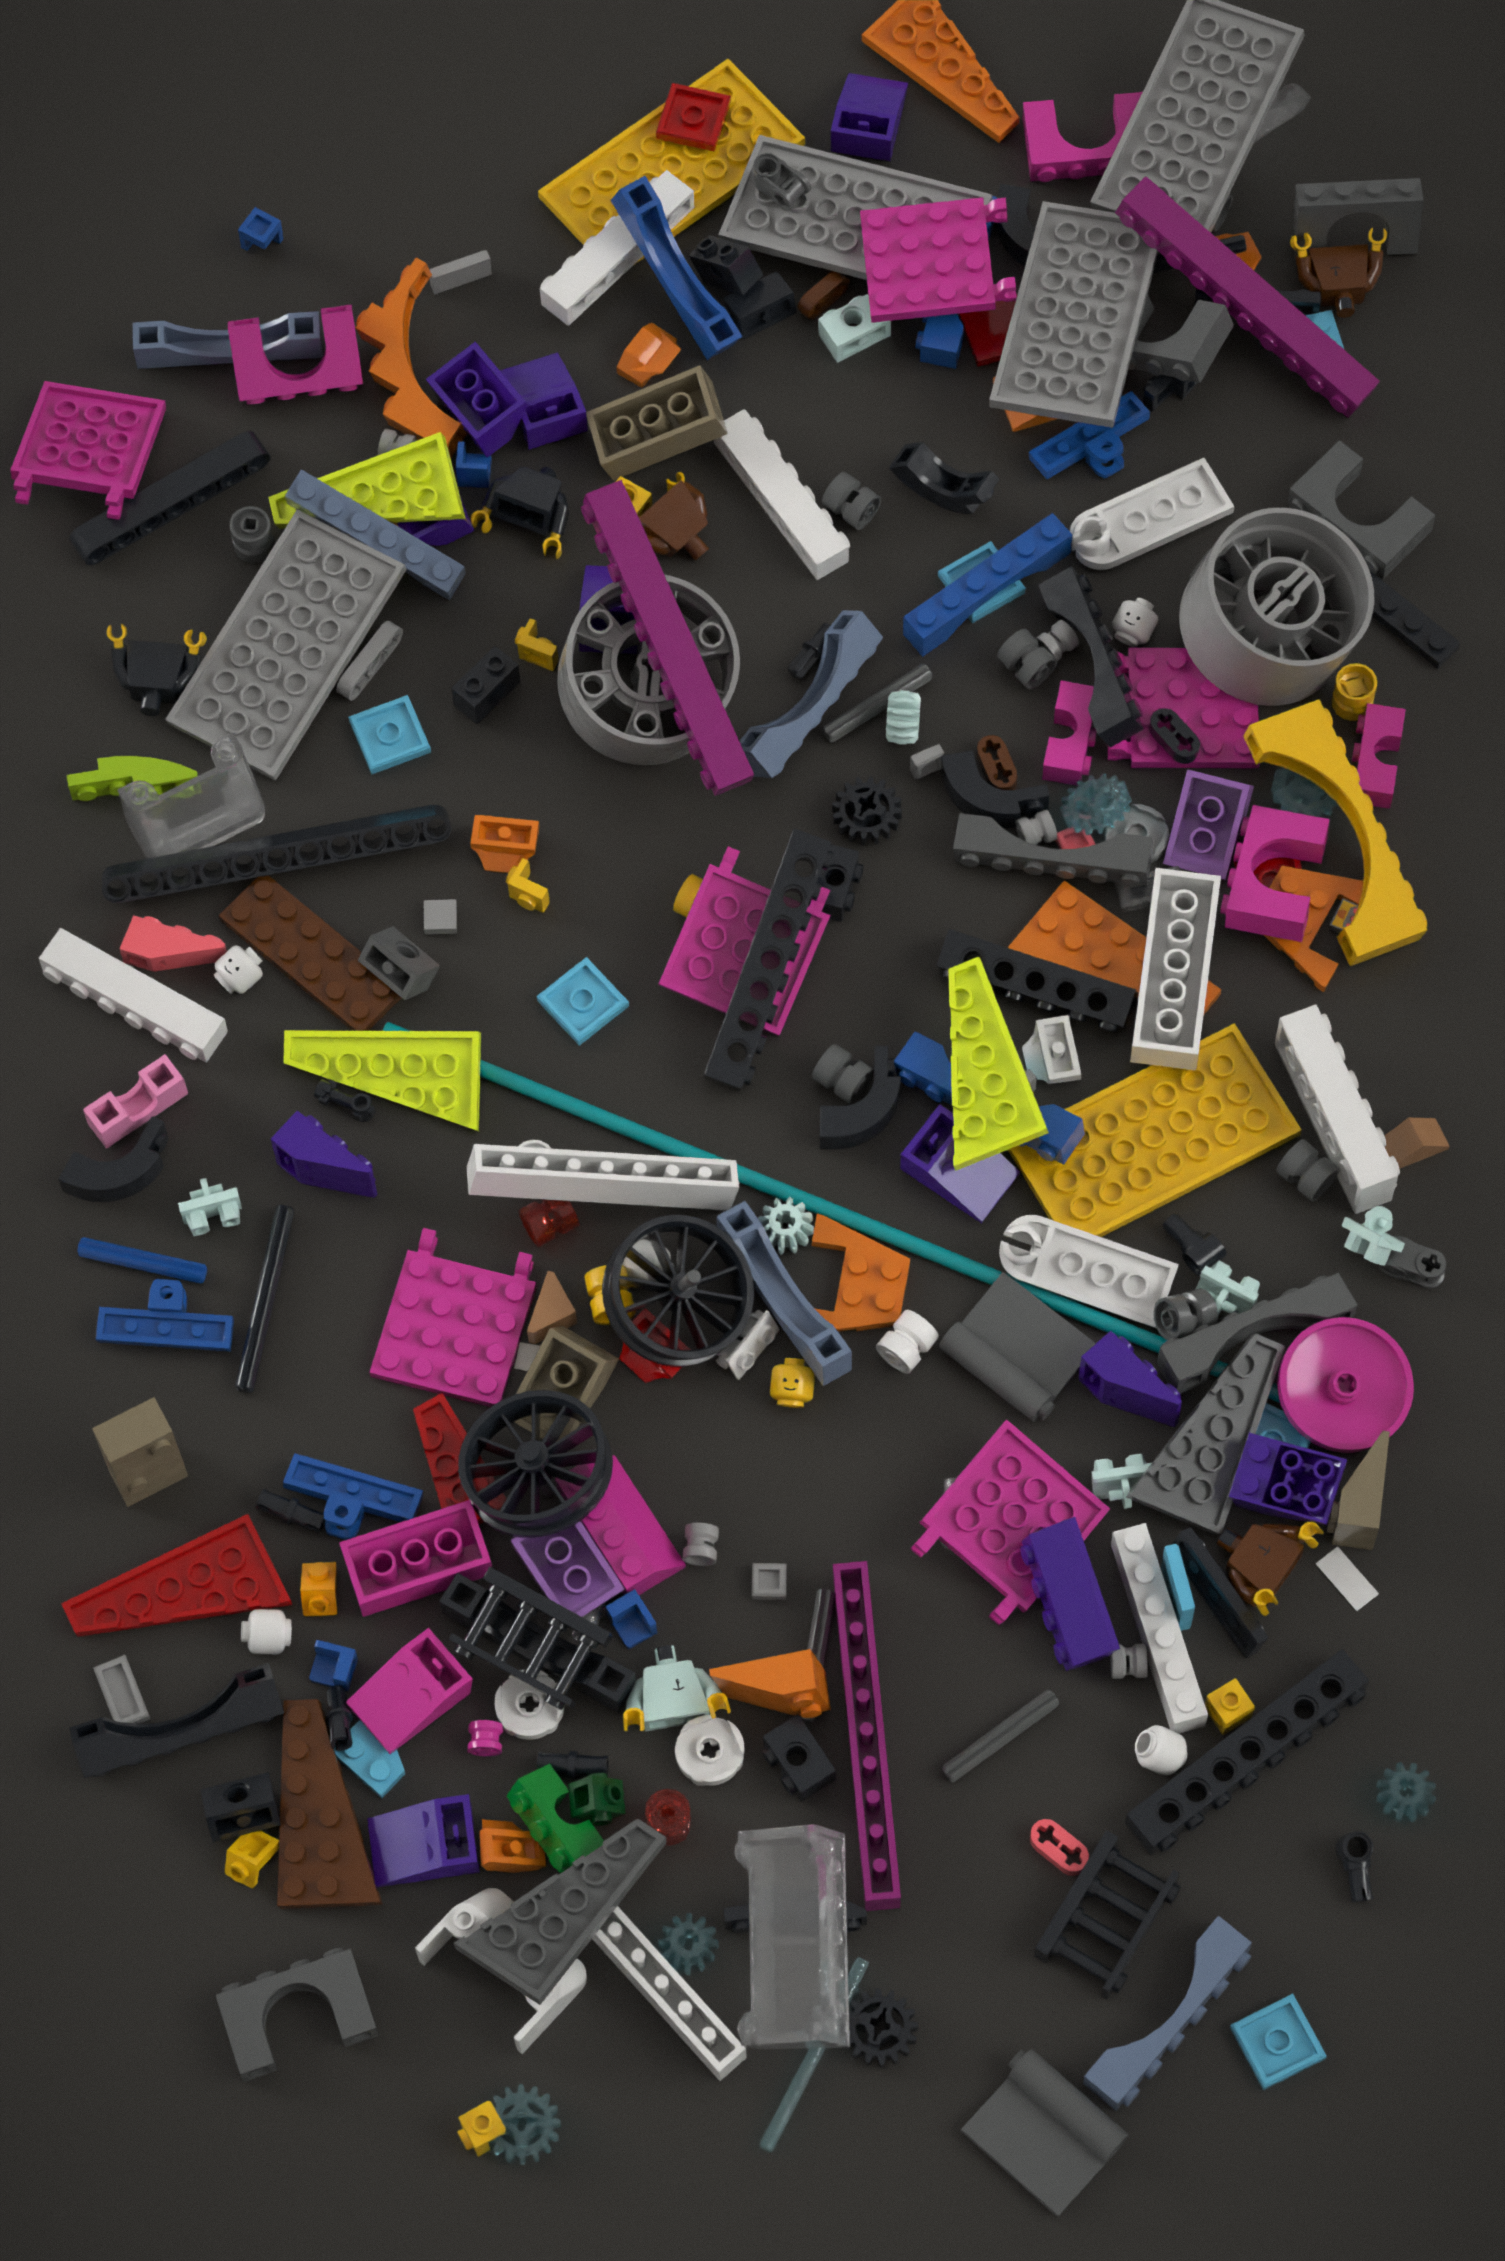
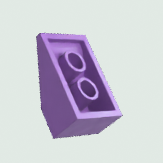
(1207, 824)
(569, 1569)

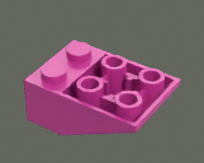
(410, 1691)

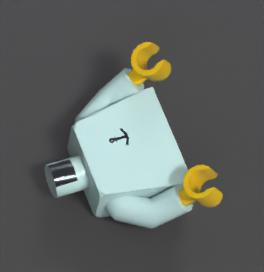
(672, 1694)

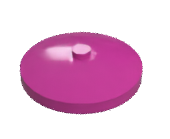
(1345, 1384)

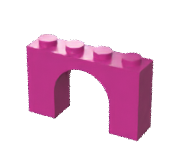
(1055, 158)
(260, 379)
(1271, 835)

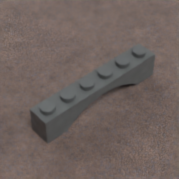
(1119, 859)
(1190, 1359)

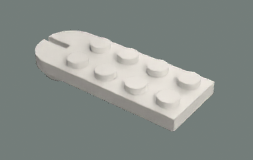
(1149, 516)
(1087, 1268)

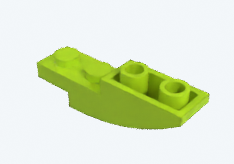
(122, 770)

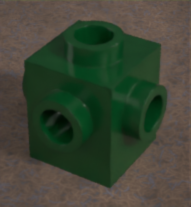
(597, 1799)

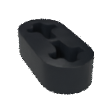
(1170, 740)

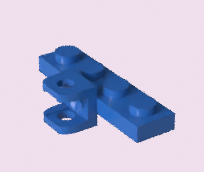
(1091, 441)
(165, 1323)
(350, 1494)

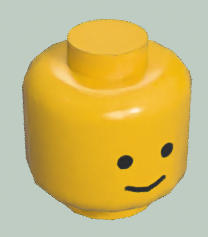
(792, 1383)

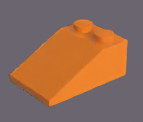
(783, 1683)

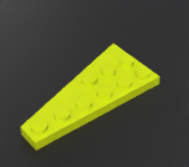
(397, 485)
(413, 1068)
(988, 1082)

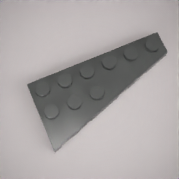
(1201, 1459)
(556, 1920)

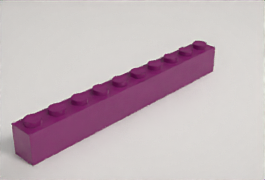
(1247, 297)
(667, 638)
(866, 1736)

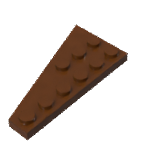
(319, 1833)

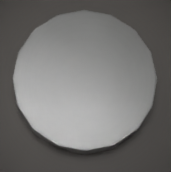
(1143, 821)

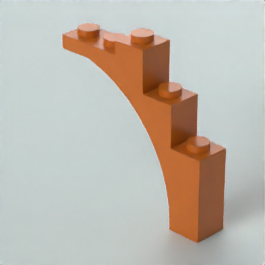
(388, 331)

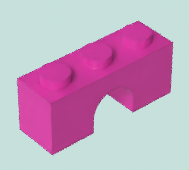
(1380, 731)
(1067, 757)

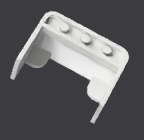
(465, 1920)

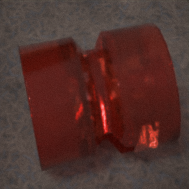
(538, 1224)
(669, 1815)

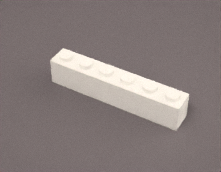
(608, 255)
(782, 495)
(132, 995)
(1159, 1629)
(670, 1994)

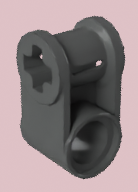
(783, 184)
(1413, 1262)

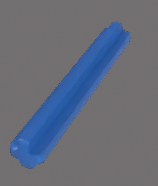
(142, 1260)

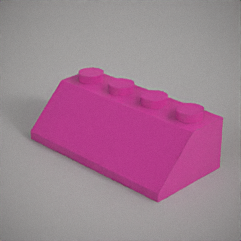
(627, 1532)
(415, 1557)

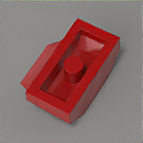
(643, 1368)

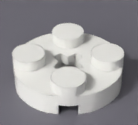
(516, 1720)
(701, 1768)

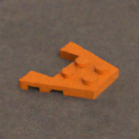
(1323, 893)
(870, 1280)

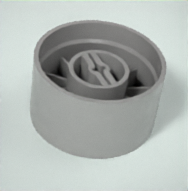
(1245, 644)
(643, 701)

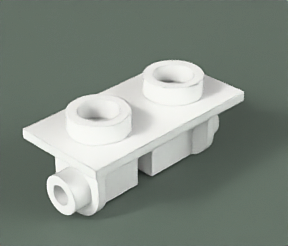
(756, 1336)

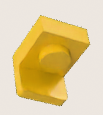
(534, 650)
(248, 1856)

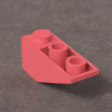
(164, 947)

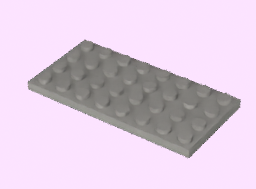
(1202, 108)
(825, 221)
(1075, 317)
(287, 642)

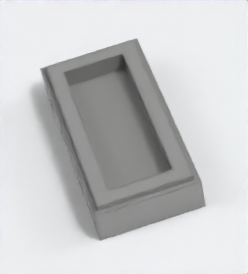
(460, 271)
(121, 1691)

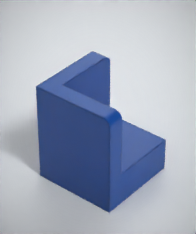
(260, 230)
(472, 469)
(631, 1619)
(333, 1665)

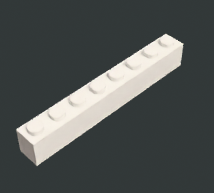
(602, 1177)

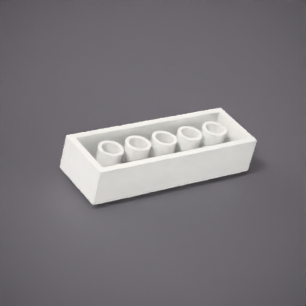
(1175, 969)
(1336, 1108)

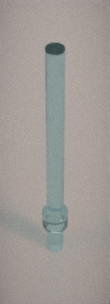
(807, 2069)

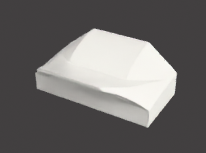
(1052, 1051)

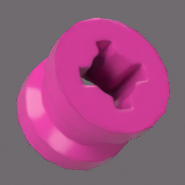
(485, 1738)

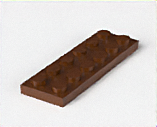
(309, 953)

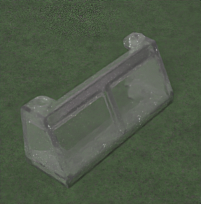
(796, 1938)

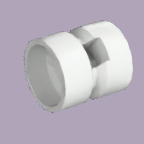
(902, 1346)

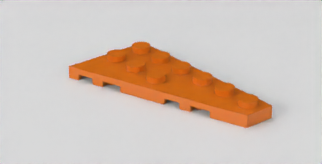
(936, 56)
(1088, 939)

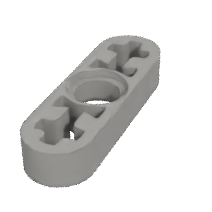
(369, 660)

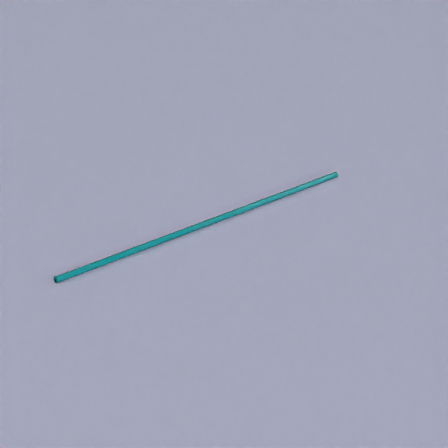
(821, 1206)

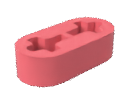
(1054, 1853)

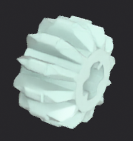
(903, 717)
(797, 1229)

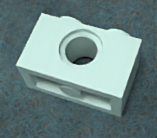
(848, 340)

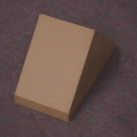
(1415, 1140)
(551, 1310)

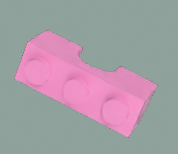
(155, 1091)

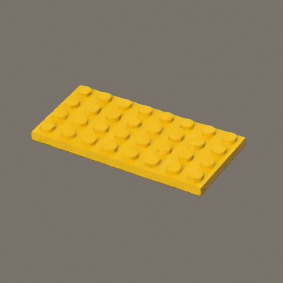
(585, 191)
(1161, 1137)

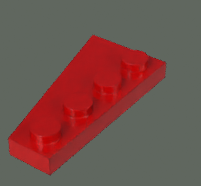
(442, 1441)

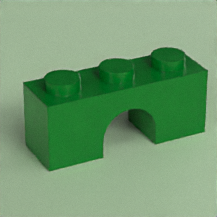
(535, 1801)

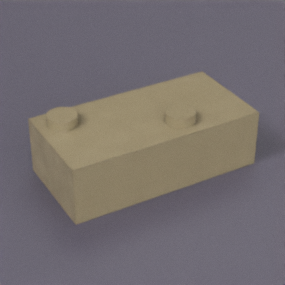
(656, 423)
(140, 1451)

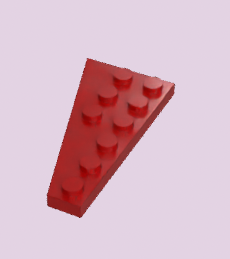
(201, 1579)

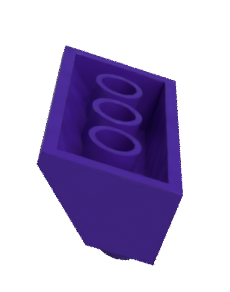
(1069, 1594)

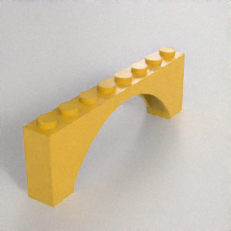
(1309, 746)

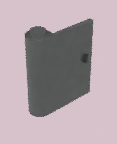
(1017, 1347)
(1045, 2132)

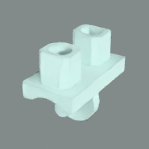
(209, 1203)
(1371, 1237)
(1226, 1292)
(1117, 1482)

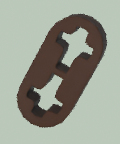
(823, 294)
(1003, 762)

